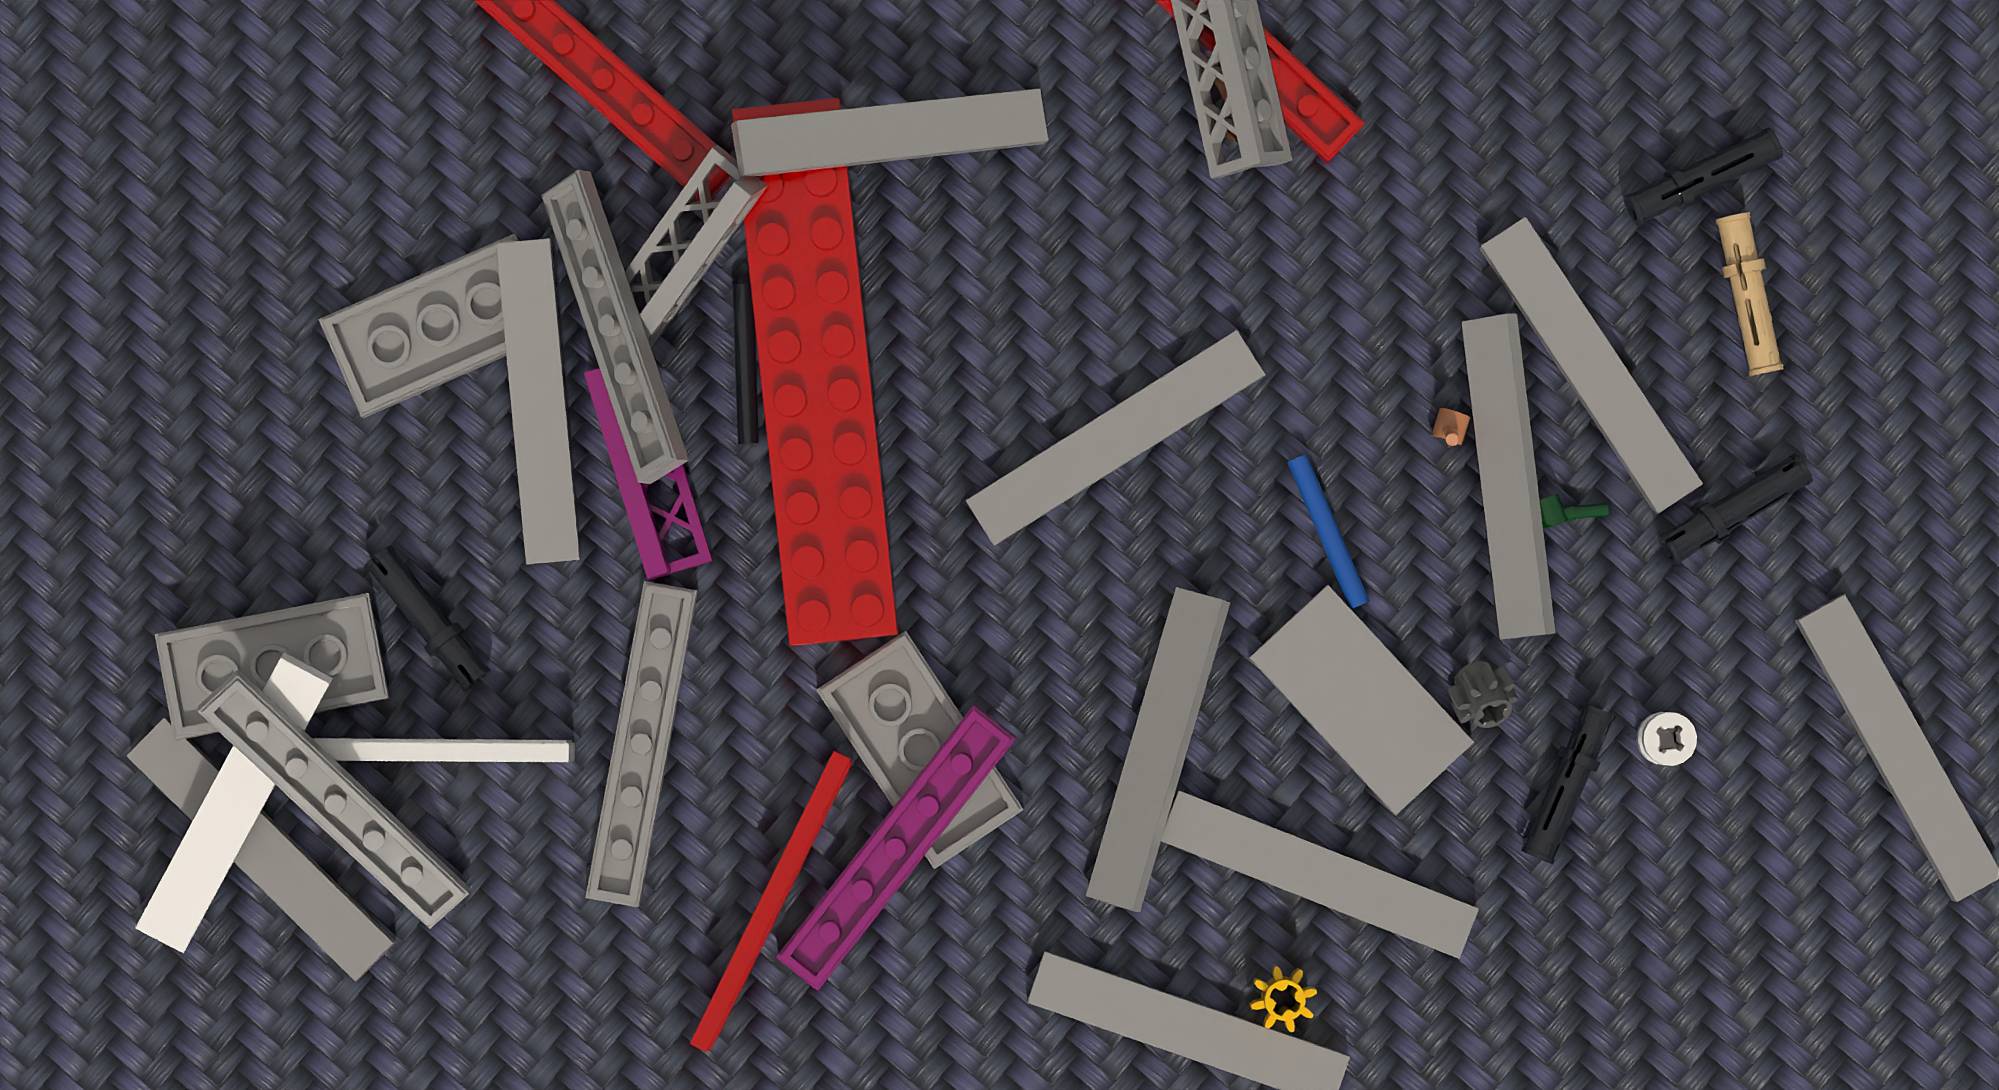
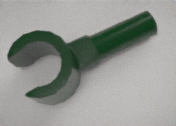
(1554, 513)

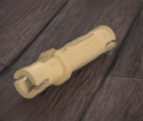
(1749, 293)

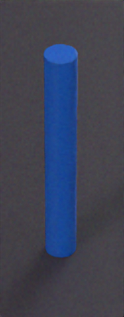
(1328, 531)

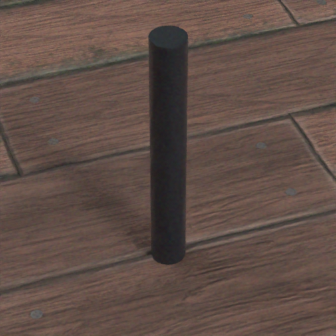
(745, 365)

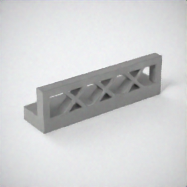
(1245, 68)
(699, 252)

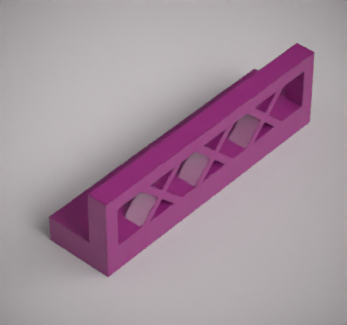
(636, 499)

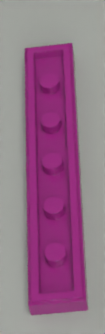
(896, 847)

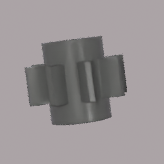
(1483, 694)

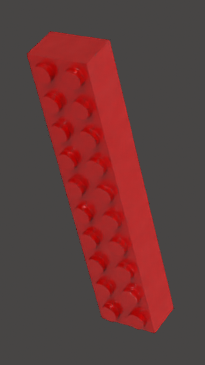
(819, 402)

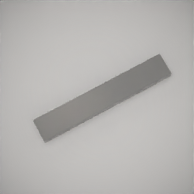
(889, 132)
(614, 327)
(1590, 365)
(538, 401)
(1115, 438)
(1508, 476)
(641, 744)
(1898, 748)
(1158, 749)
(333, 798)
(269, 857)
(1319, 874)
(1184, 1027)

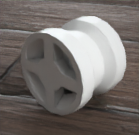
(1652, 740)

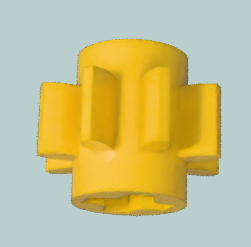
(1285, 1013)

